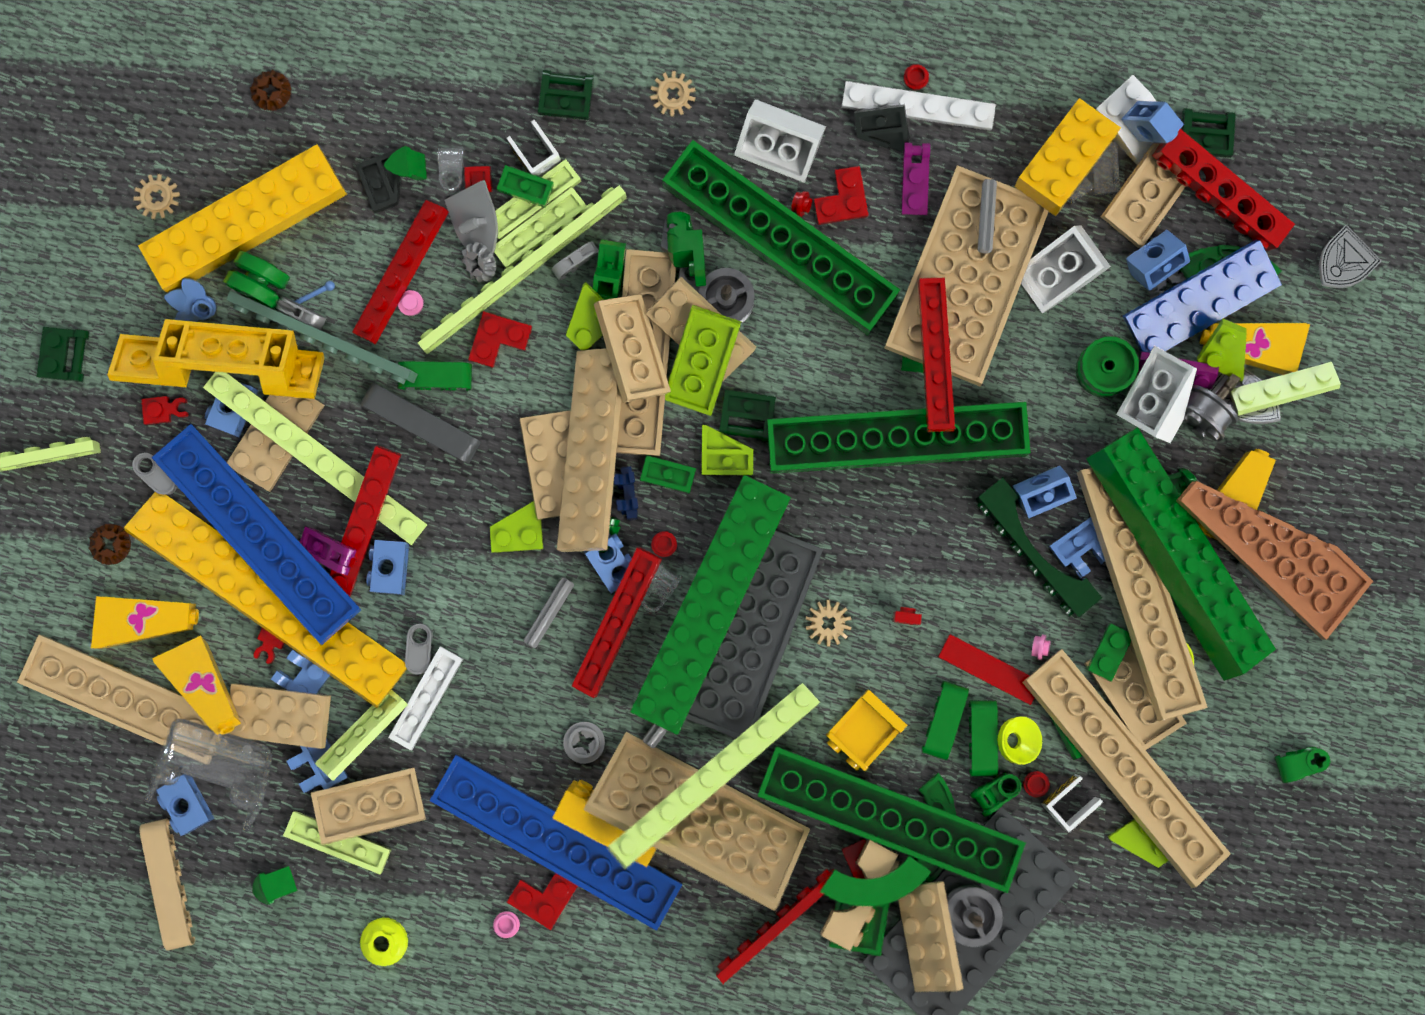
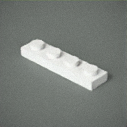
(426, 698)

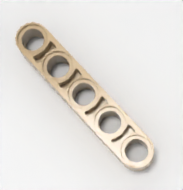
(166, 885)

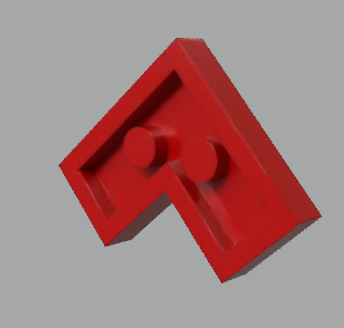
(849, 202)
(493, 332)
(543, 906)

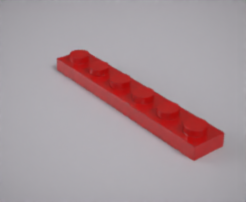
(400, 271)
(936, 355)
(367, 512)
(616, 622)
(768, 931)

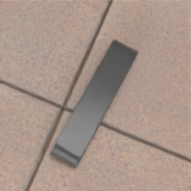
(420, 423)

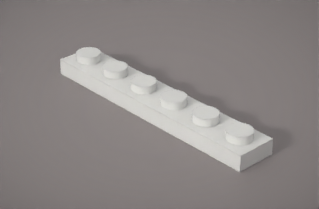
(921, 105)

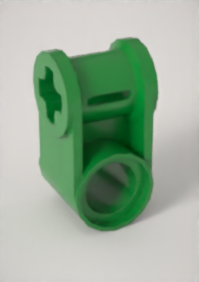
(1298, 764)
(995, 793)

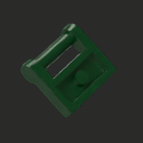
(565, 102)
(1216, 141)
(55, 351)
(747, 407)

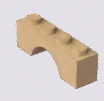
(845, 925)

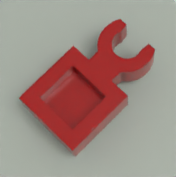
(476, 174)
(159, 410)
(907, 616)
(268, 645)

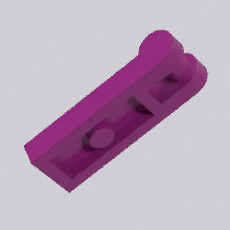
(915, 179)
(327, 550)

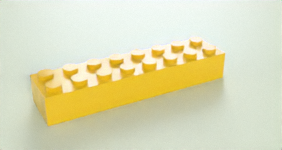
(243, 219)

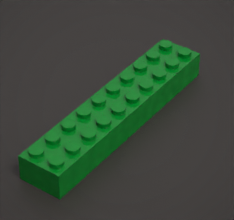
(780, 237)
(896, 438)
(1181, 555)
(710, 605)
(892, 819)

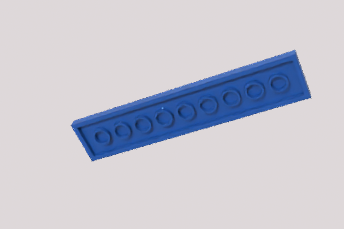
(256, 534)
(531, 830)

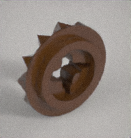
(277, 99)
(121, 544)

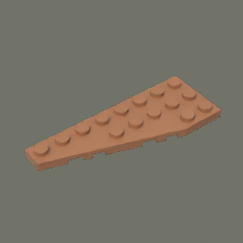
(1298, 568)

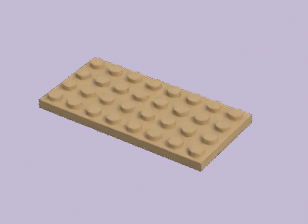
(977, 283)
(723, 838)

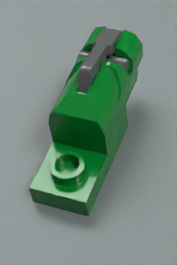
(684, 245)

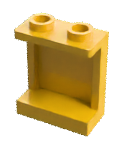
(865, 731)

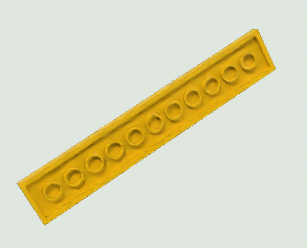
(216, 565)

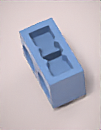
(607, 561)

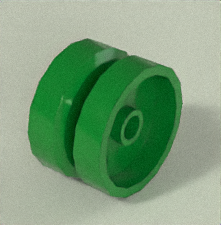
(257, 278)
(1122, 370)

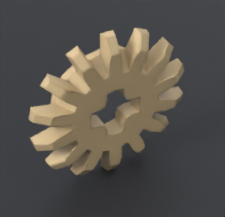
(673, 83)
(155, 186)
(829, 612)

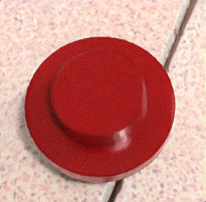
(916, 77)
(801, 203)
(664, 544)
(1036, 784)

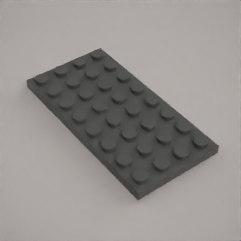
(756, 638)
(1034, 891)

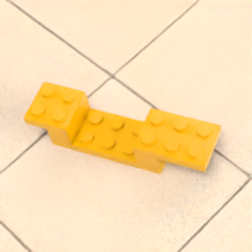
(218, 348)

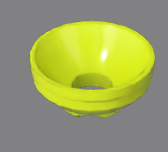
(1028, 743)
(393, 932)

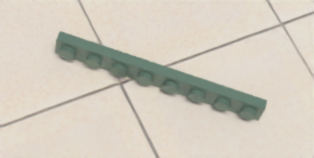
(329, 342)

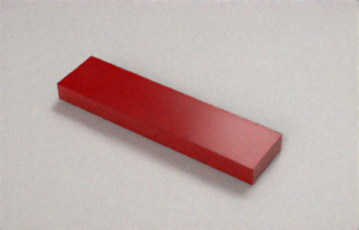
(986, 668)

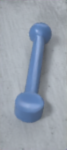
(329, 285)

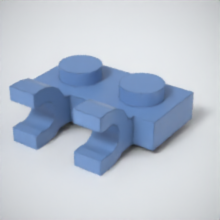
(1075, 544)
(308, 680)
(312, 755)

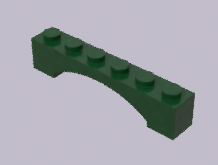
(1000, 505)

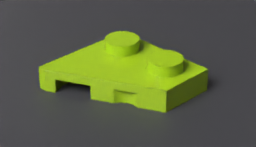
(584, 324)
(1226, 349)
(724, 454)
(517, 532)
(1135, 840)

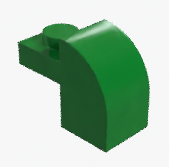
(609, 269)

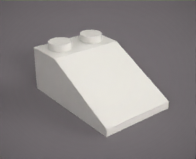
(1115, 109)
(1063, 268)
(1159, 395)

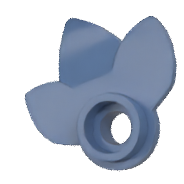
(187, 301)

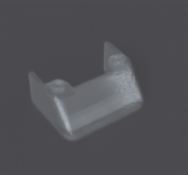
(216, 759)

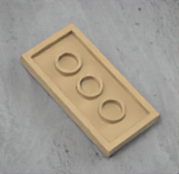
(1143, 199)
(673, 311)
(632, 348)
(545, 452)
(259, 456)
(1133, 704)
(281, 715)
(368, 806)
(930, 939)

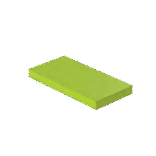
(702, 360)

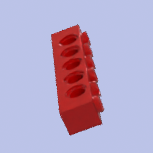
(1275, 224)

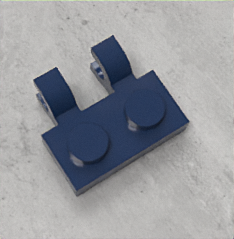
(630, 503)

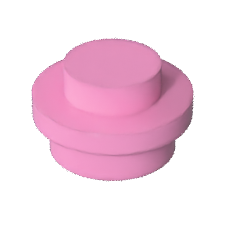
(411, 303)
(1040, 647)
(506, 924)

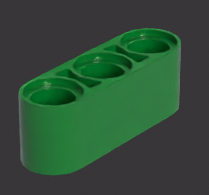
(438, 375)
(946, 720)
(984, 735)

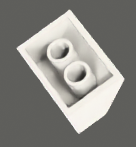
(779, 140)

